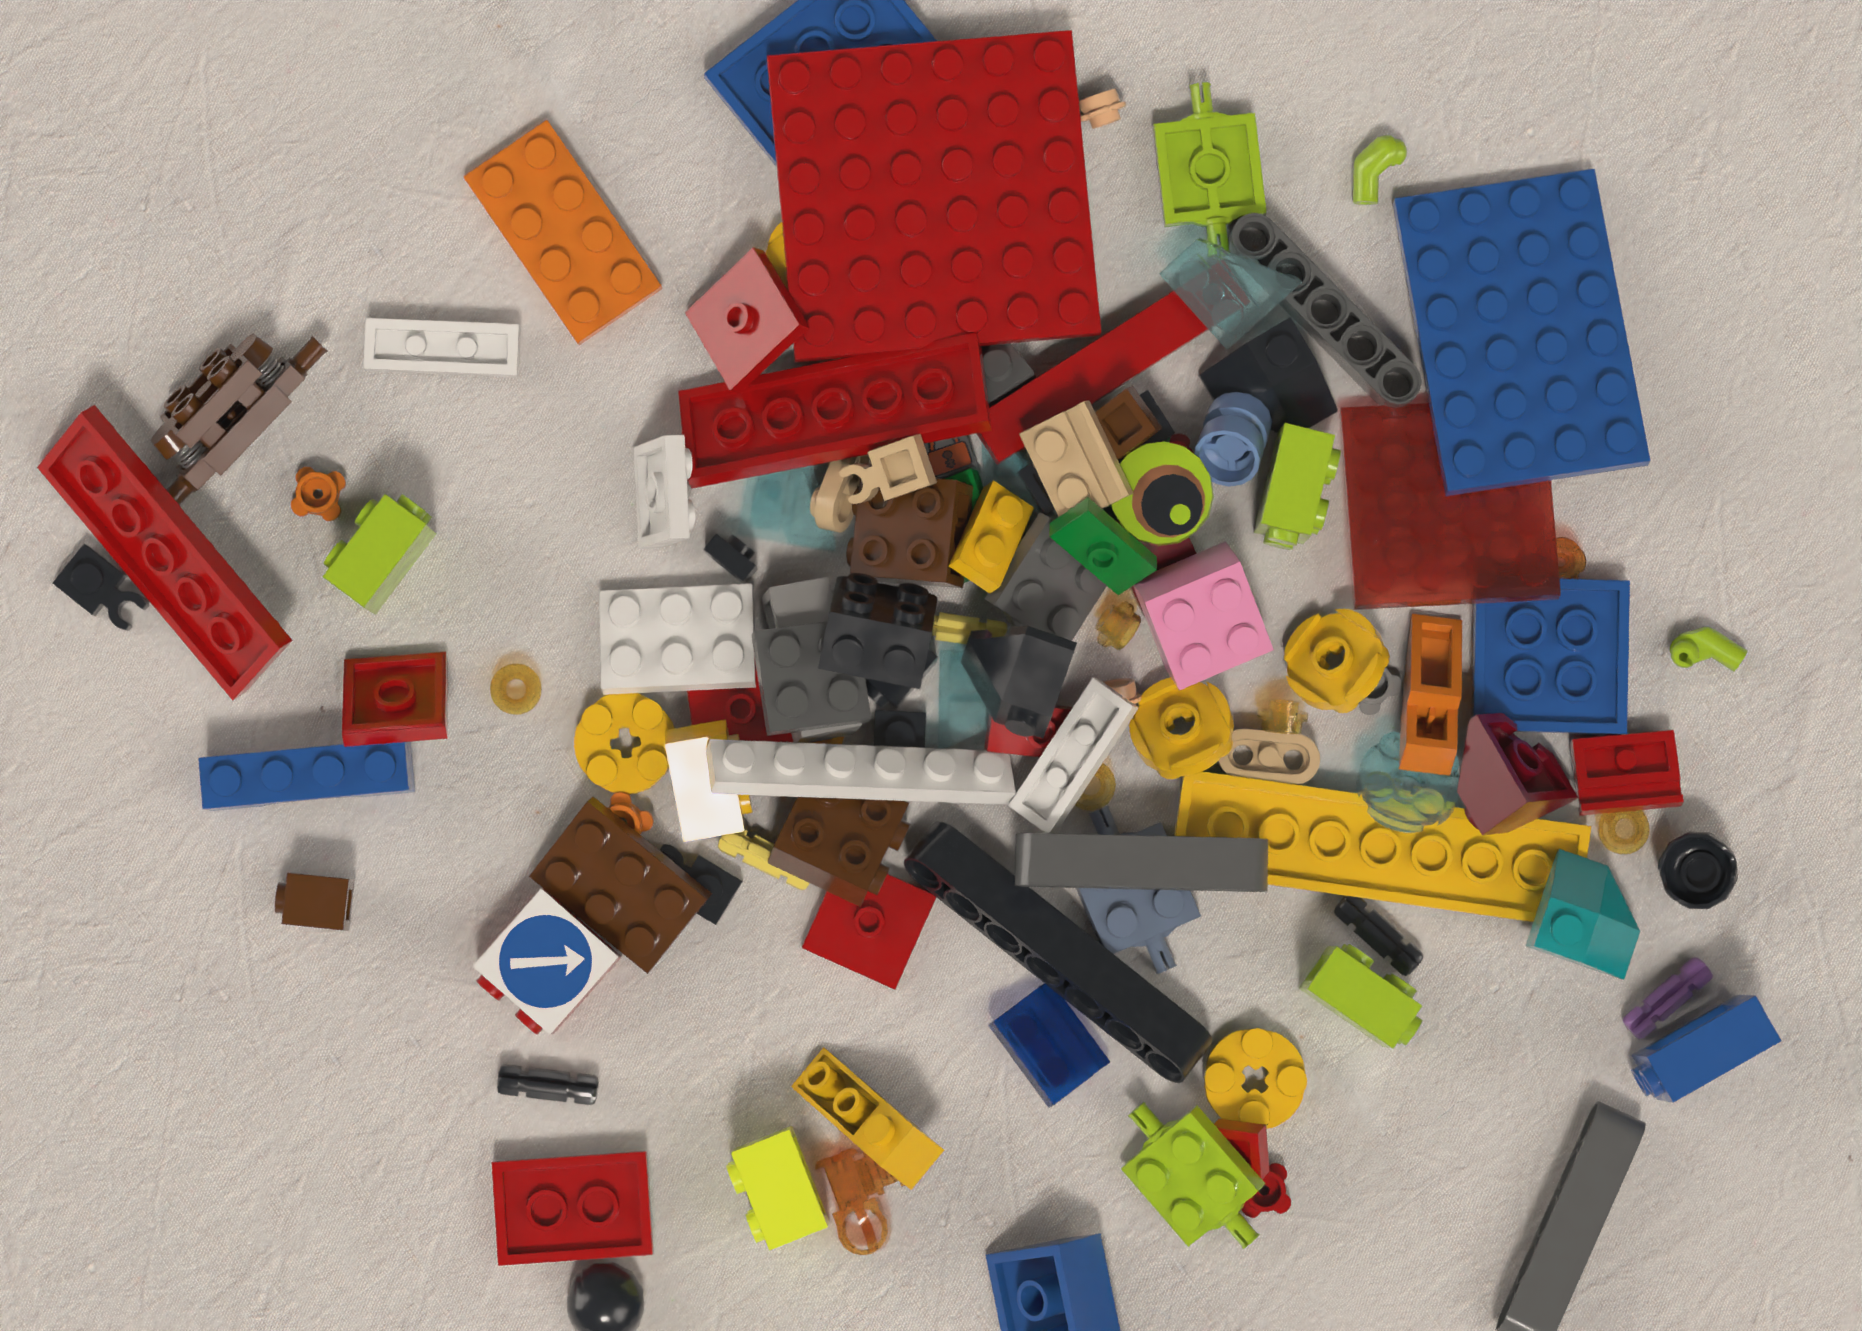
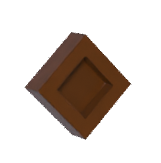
(1127, 422)

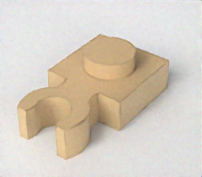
(894, 469)

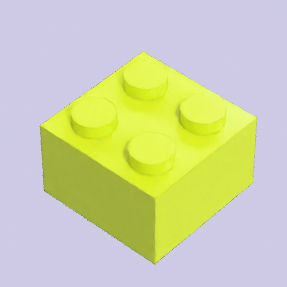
(778, 1188)

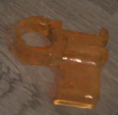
(858, 1180)

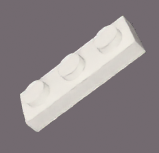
(441, 347)
(1073, 756)

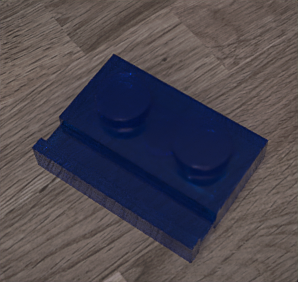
(1049, 1044)

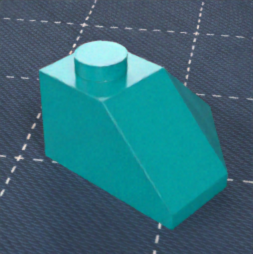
(1584, 917)

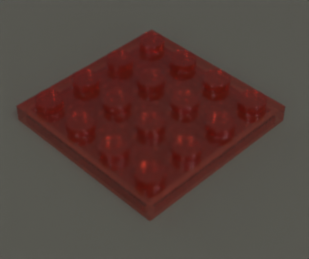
(1430, 547)

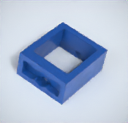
(1704, 1049)

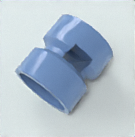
(1234, 438)

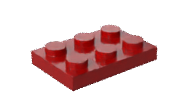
(572, 1208)

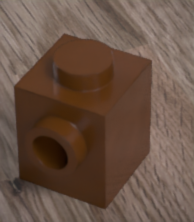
(315, 901)

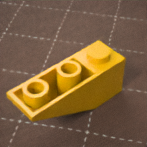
(867, 1119)

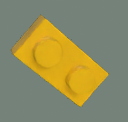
(991, 537)

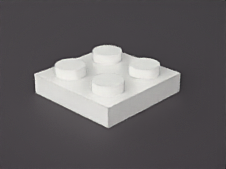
(661, 491)

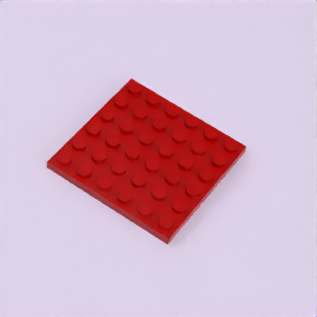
(934, 194)

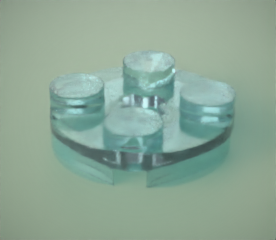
(1400, 808)

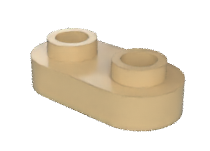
(830, 500)
(1268, 754)

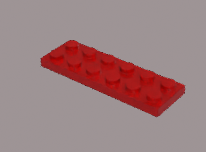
(835, 410)
(164, 552)

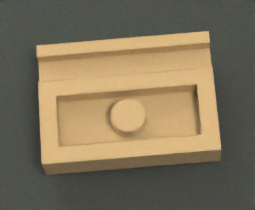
(1076, 459)

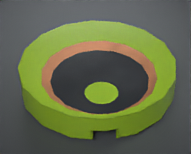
(1169, 494)

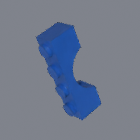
(305, 775)

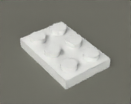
(677, 639)

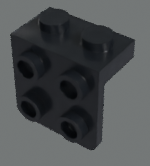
(878, 630)

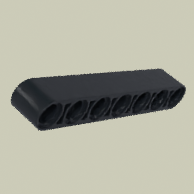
(1058, 952)

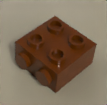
(911, 534)
(840, 843)

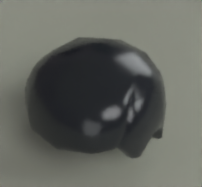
(1698, 870)
(605, 1299)

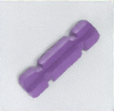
(1667, 998)

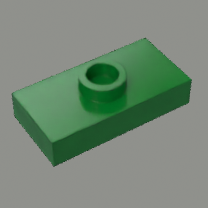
(1102, 546)

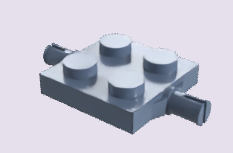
(1134, 915)

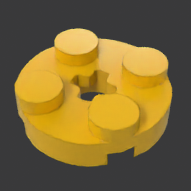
(1354, 678)
(602, 723)
(1187, 753)
(1255, 1048)

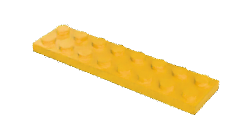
(1335, 847)

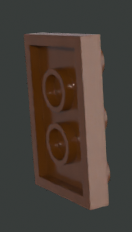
(620, 884)

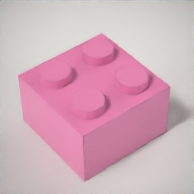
(1203, 615)

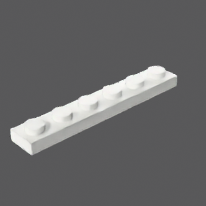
(859, 772)

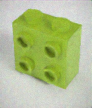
(1293, 487)
(380, 551)
(1362, 998)

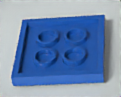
(1555, 660)

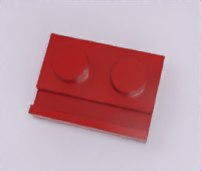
(1626, 772)

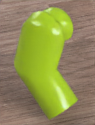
(1370, 163)
(1706, 644)

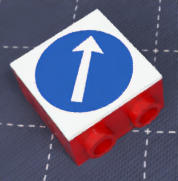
(545, 963)

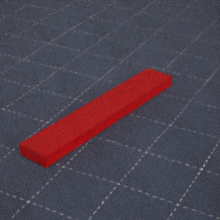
(1092, 372)

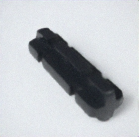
(1379, 934)
(547, 1084)

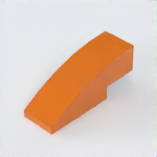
(1431, 695)

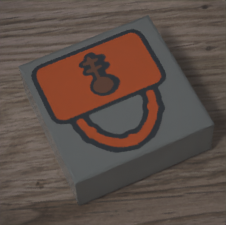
(950, 456)

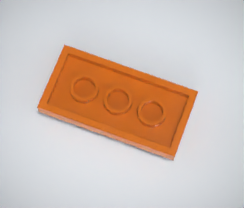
(563, 232)

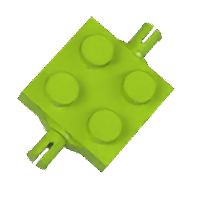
(1209, 168)
(1193, 1175)

